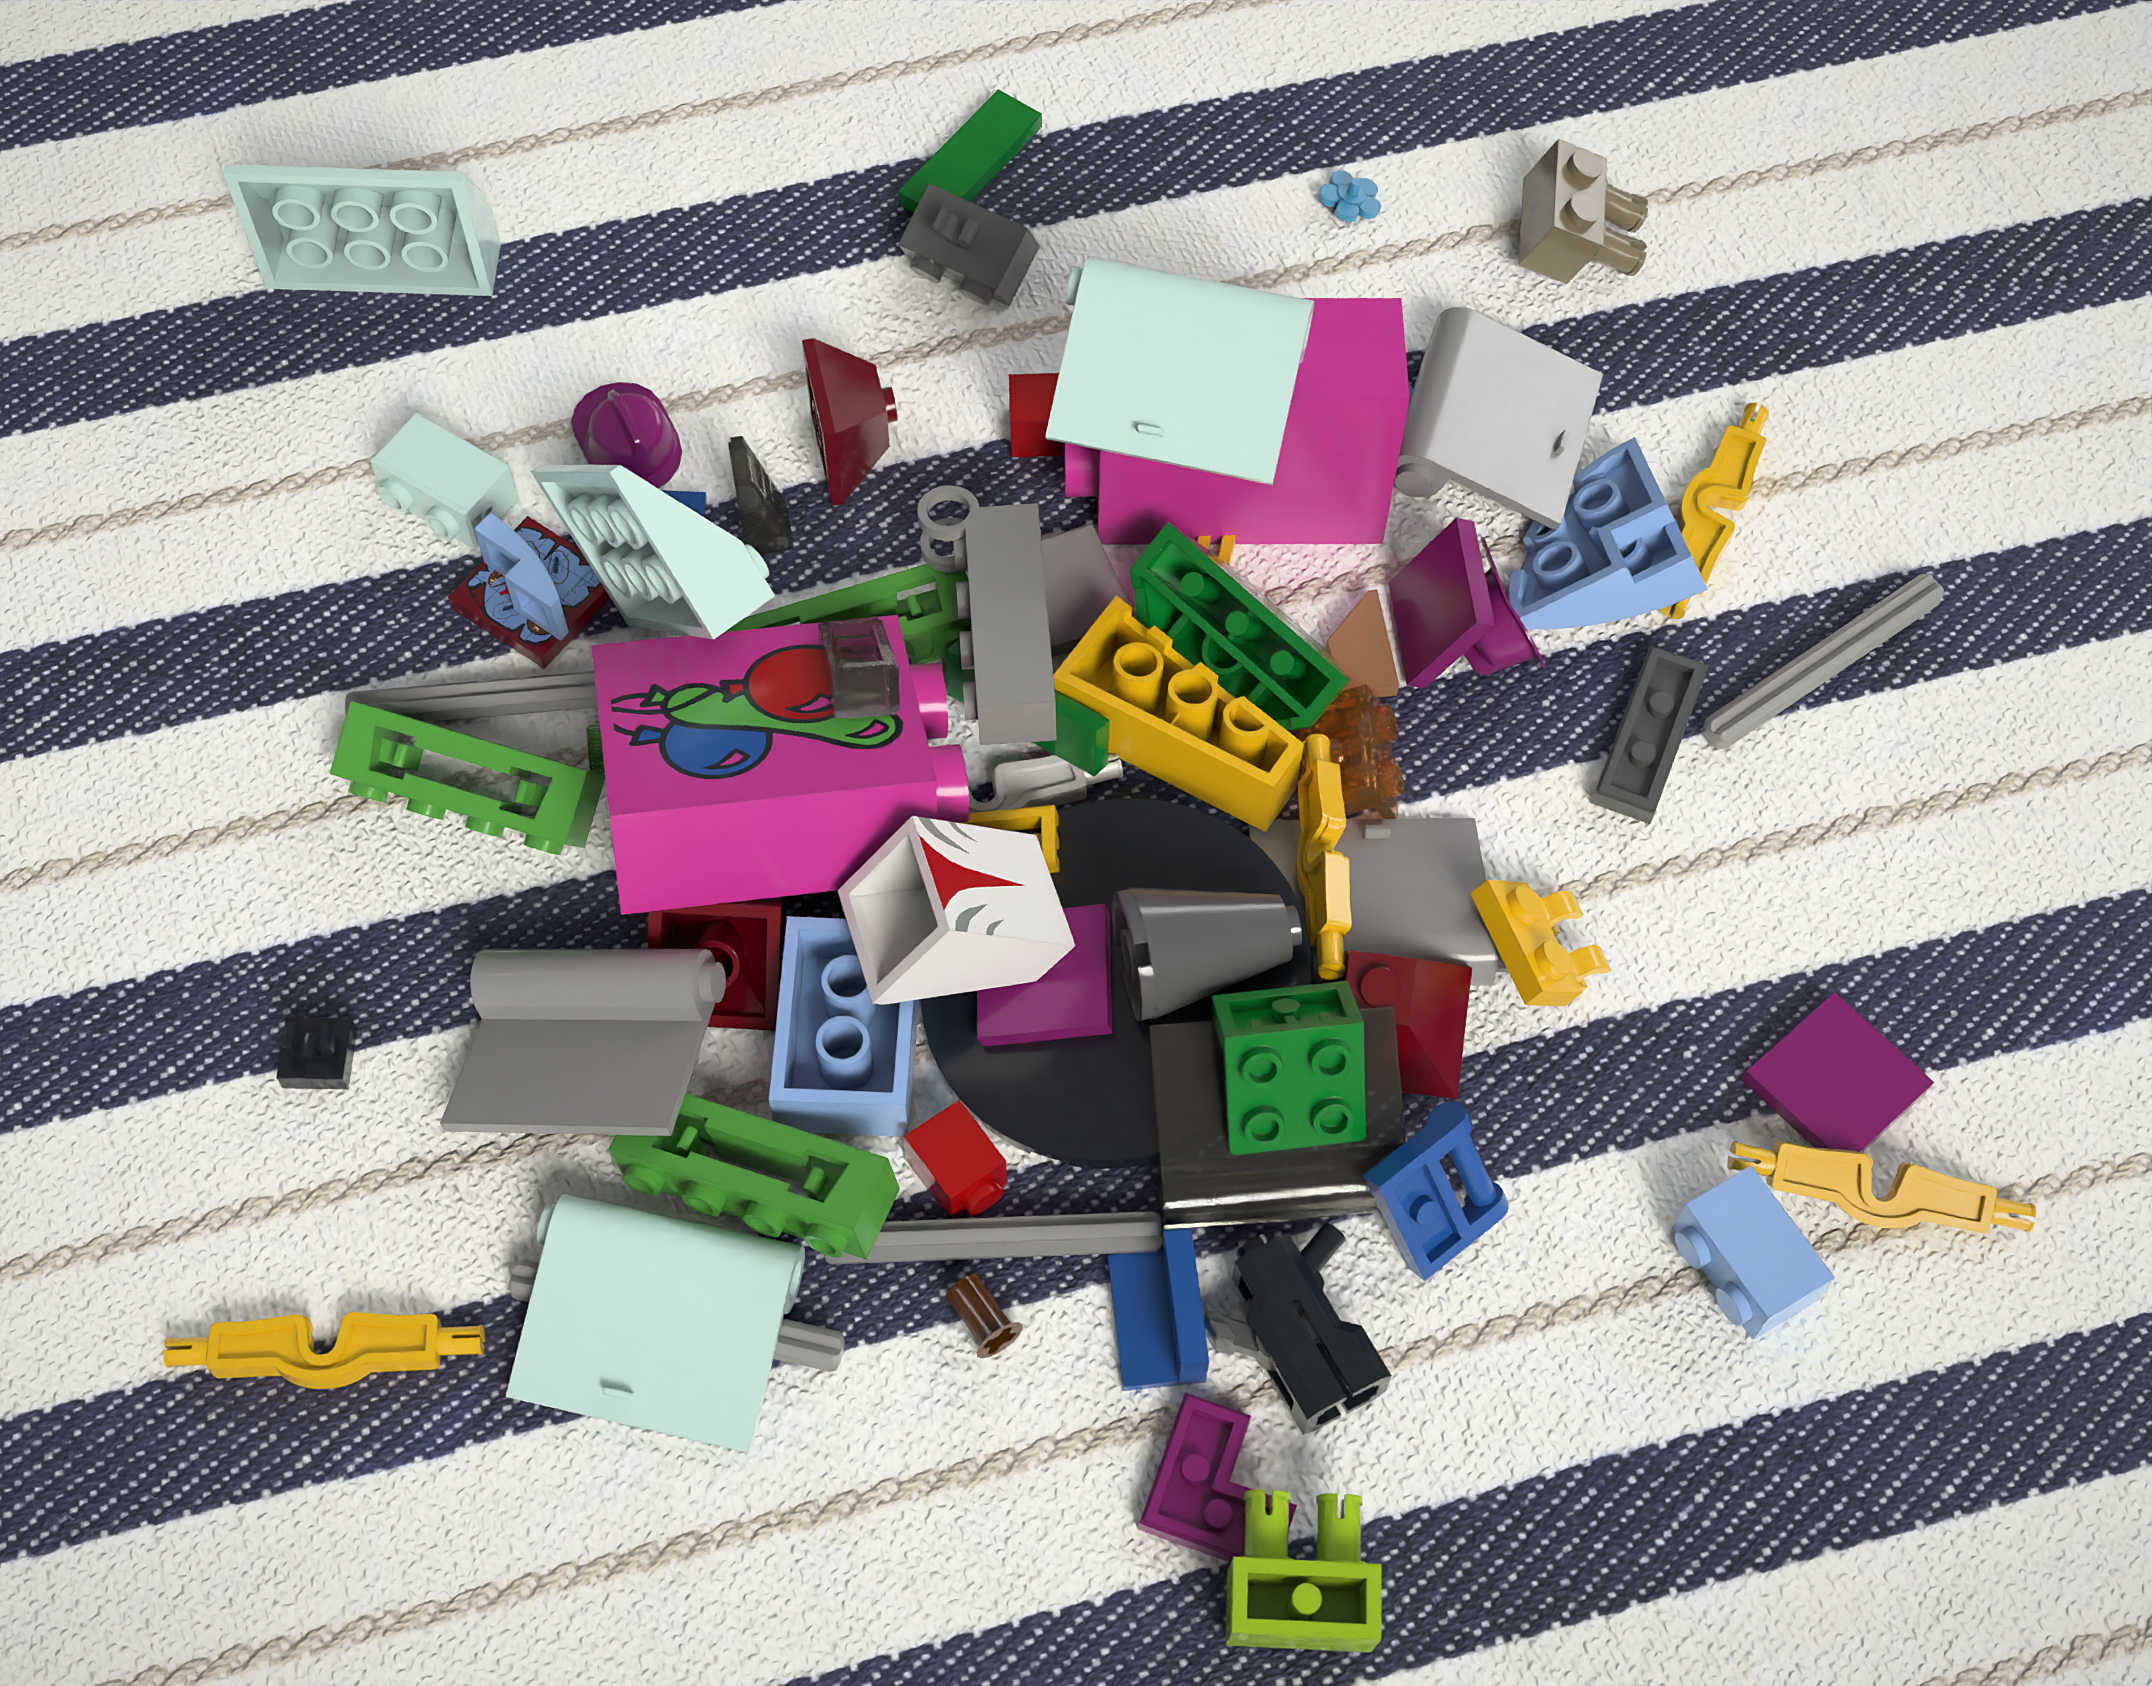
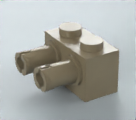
(1566, 215)

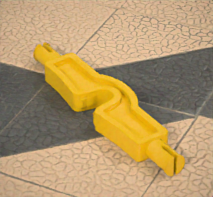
(1724, 486)
(1320, 869)
(1914, 1195)
(286, 1348)

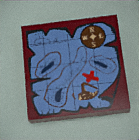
(487, 602)

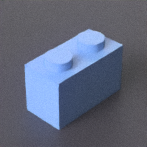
(1751, 1253)

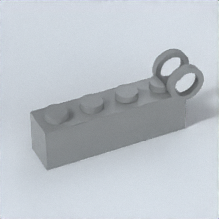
(1007, 613)

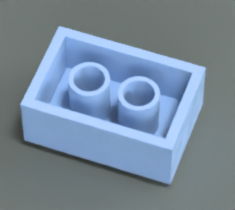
(835, 1052)

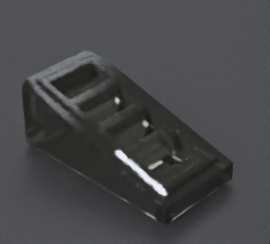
(760, 503)
(859, 668)

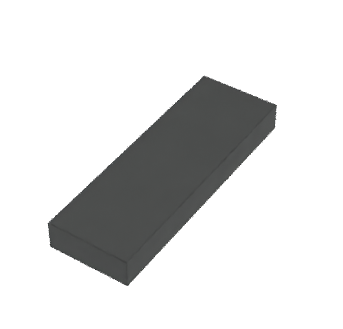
(1649, 734)

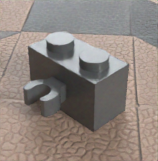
(968, 247)

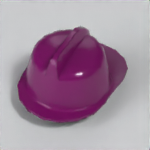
(630, 429)
(1508, 640)

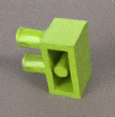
(1303, 1602)

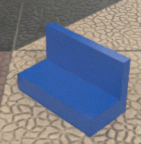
(1159, 1315)

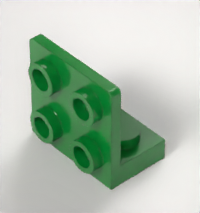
(1292, 1067)

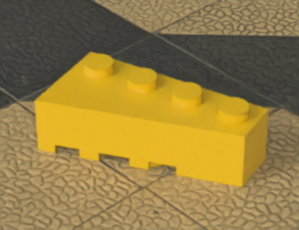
(1179, 719)

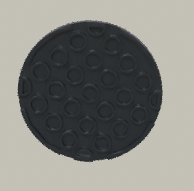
(1095, 1094)

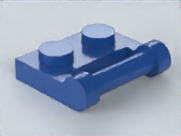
(1420, 1200)

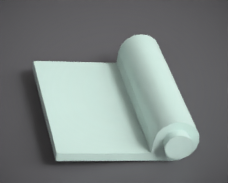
(1178, 369)
(654, 1320)

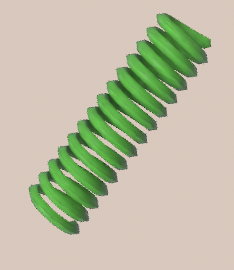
(594, 749)

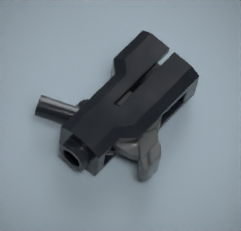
(1297, 1332)

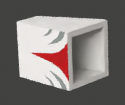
(953, 912)

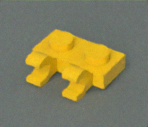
(1525, 936)

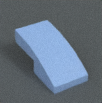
(525, 575)

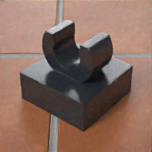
(317, 1053)

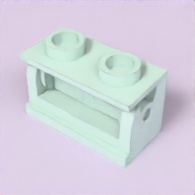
(442, 479)

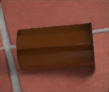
(982, 1316)

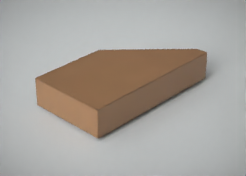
(1363, 648)

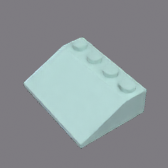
(366, 229)
(655, 554)

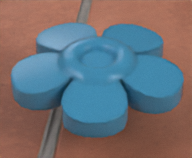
(1350, 196)

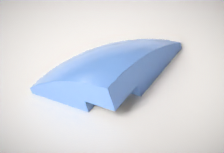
(1610, 554)

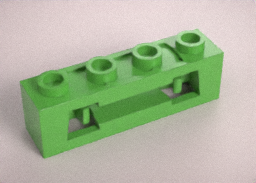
(932, 614)
(371, 749)
(845, 1185)

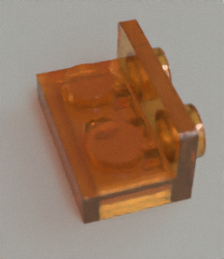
(1361, 744)

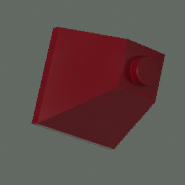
(847, 415)
(746, 943)
(1429, 1014)

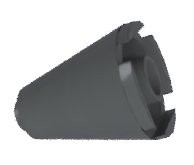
(1196, 943)

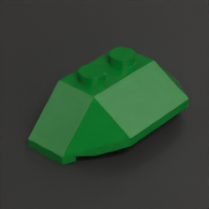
(1233, 630)

